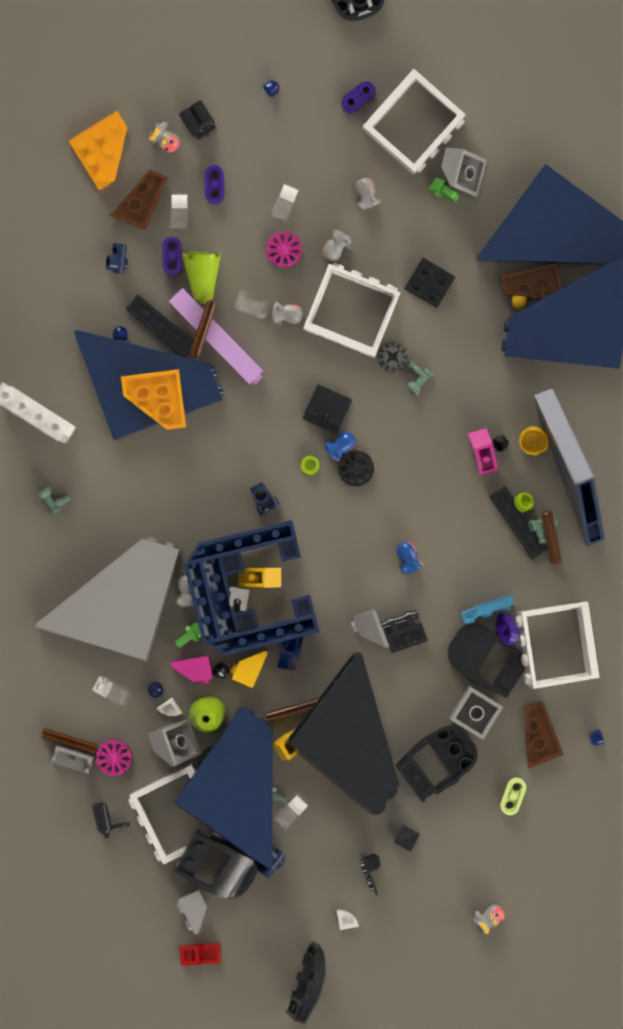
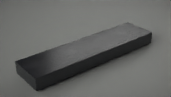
(160, 325)
(517, 522)

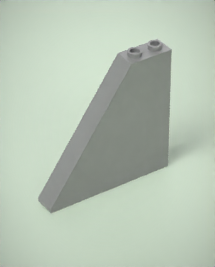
(121, 602)

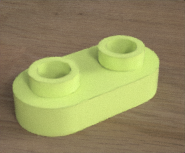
(512, 795)

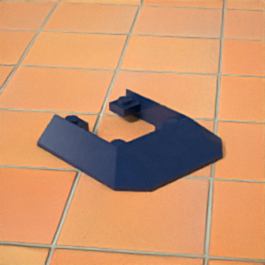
(210, 592)

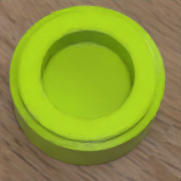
(310, 465)
(524, 502)

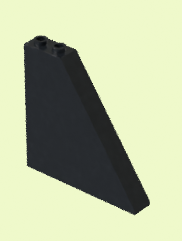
(347, 739)

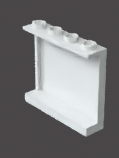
(35, 413)

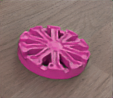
(284, 249)
(114, 757)

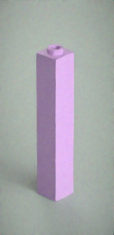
(218, 338)

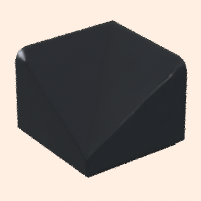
(406, 838)

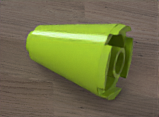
(202, 273)
(211, 707)

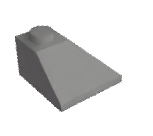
(463, 170)
(369, 627)
(175, 742)

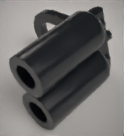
(198, 120)
(103, 820)

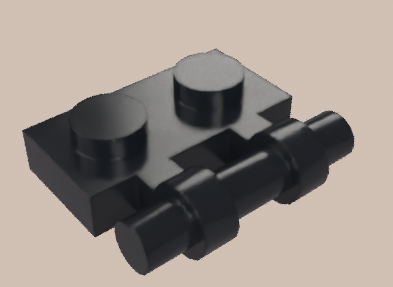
(405, 637)

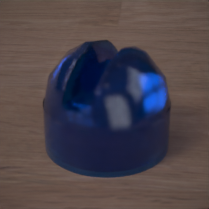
(271, 88)
(120, 333)
(159, 687)
(596, 738)

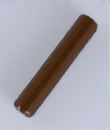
(203, 328)
(551, 537)
(290, 710)
(69, 741)

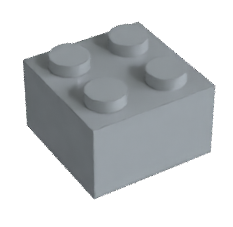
(475, 712)

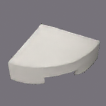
(169, 708)
(346, 920)

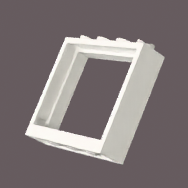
(444, 137)
(353, 276)
(587, 644)
(143, 819)

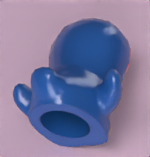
(341, 445)
(408, 555)

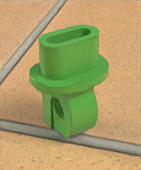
(441, 188)
(193, 633)

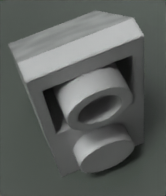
(194, 907)

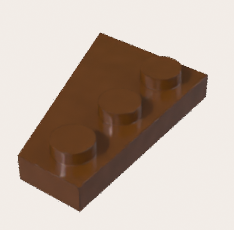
(141, 201)
(532, 282)
(540, 736)

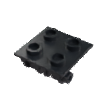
(429, 282)
(327, 409)
(369, 864)

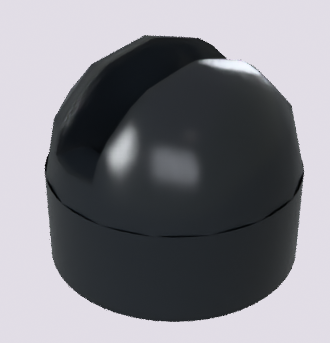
(500, 443)
(220, 670)

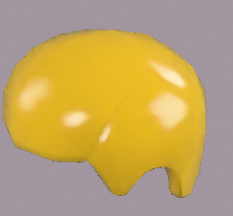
(533, 440)

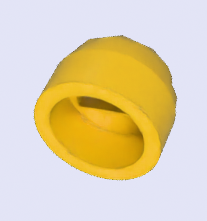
(519, 302)

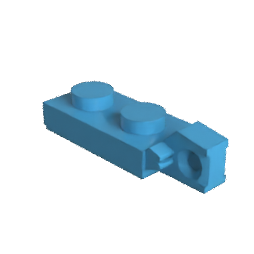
(486, 609)

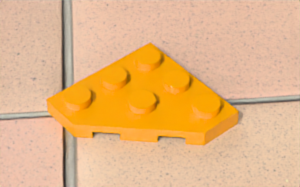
(101, 149)
(158, 396)

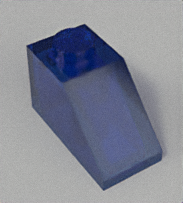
(290, 654)

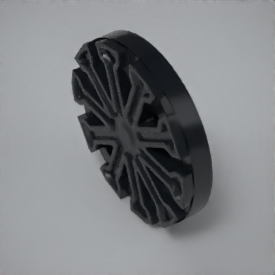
(356, 468)

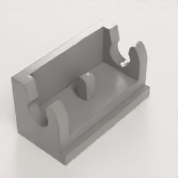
(239, 594)
(72, 759)

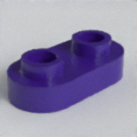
(358, 97)
(214, 185)
(172, 256)
(507, 629)

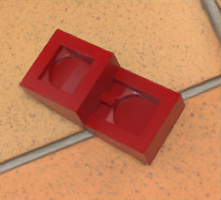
(200, 954)

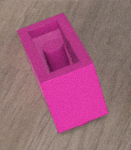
(483, 451)
(195, 669)

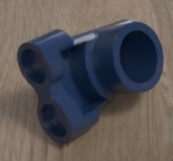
(117, 261)
(264, 502)
(277, 862)

